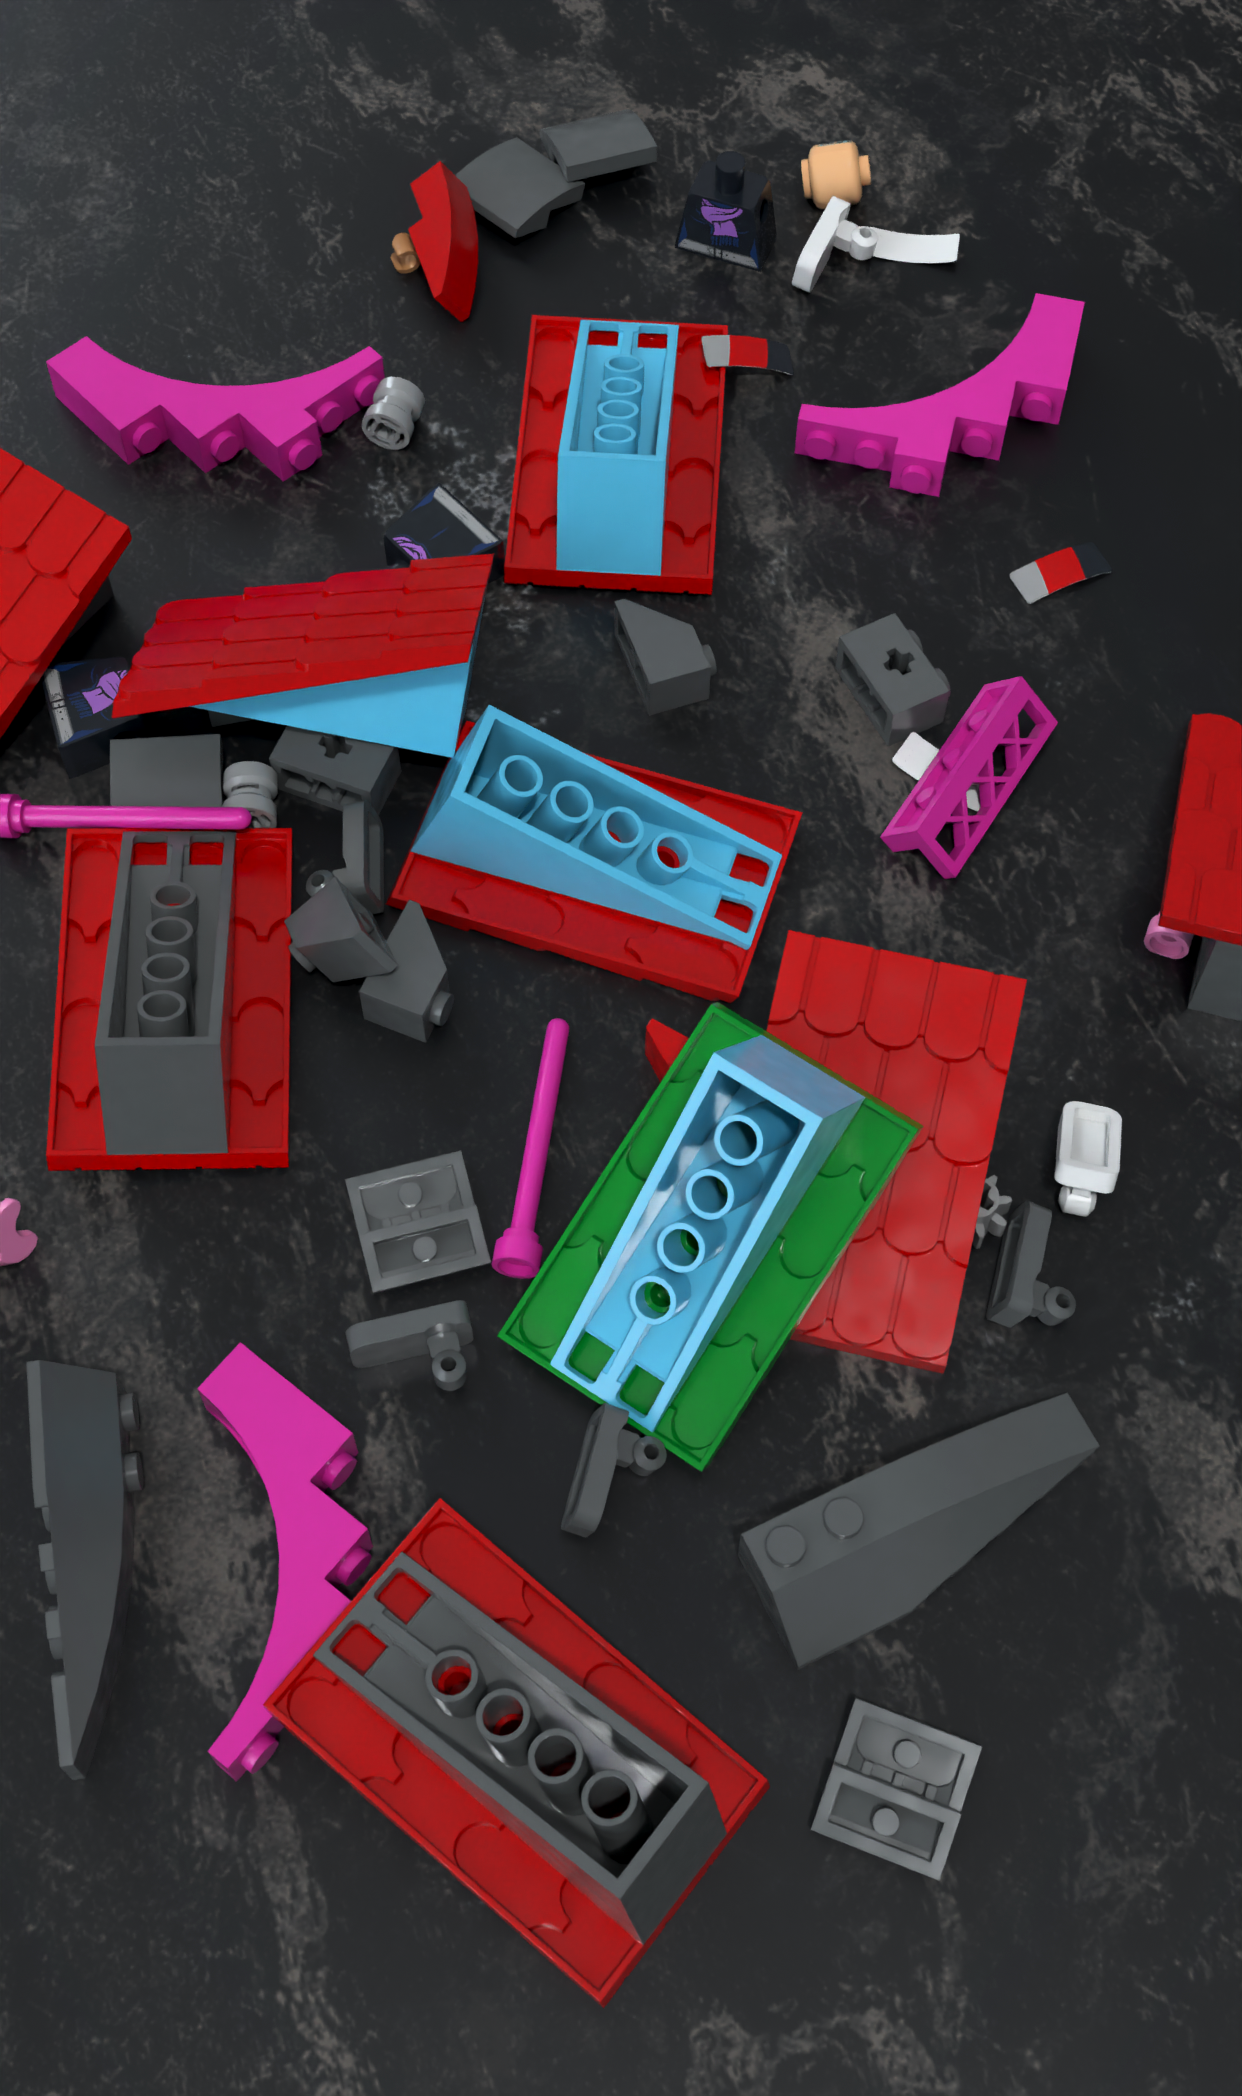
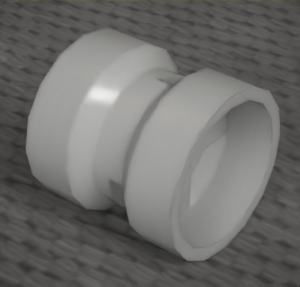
(393, 413)
(252, 787)

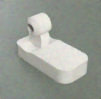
(832, 231)
(1086, 1155)

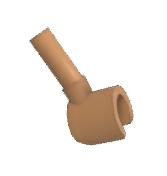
(405, 256)

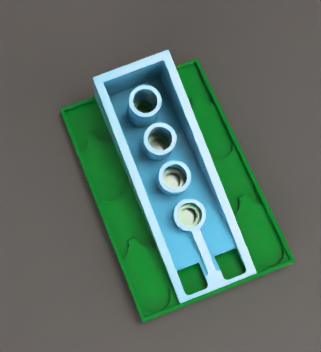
(710, 1234)

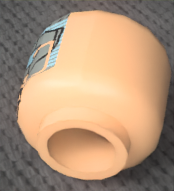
(835, 171)

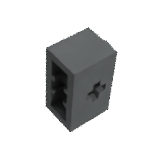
(892, 678)
(335, 768)

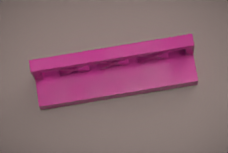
(956, 767)

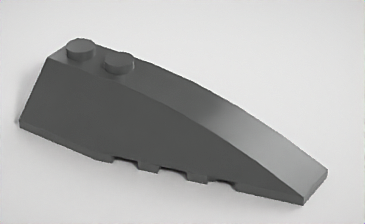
(87, 1502)
(906, 1528)

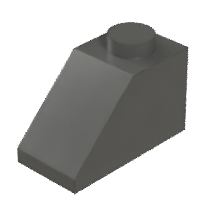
(663, 657)
(338, 936)
(417, 990)

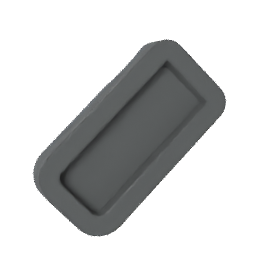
(363, 857)
(1020, 1259)
(415, 1333)
(601, 1451)

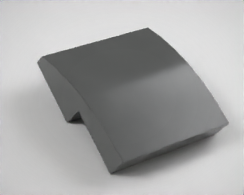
(599, 144)
(517, 187)
(167, 771)
(417, 1222)
(897, 1788)

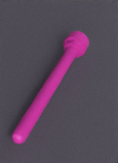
(20, 816)
(518, 1250)

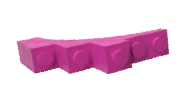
(967, 419)
(212, 423)
(319, 1543)

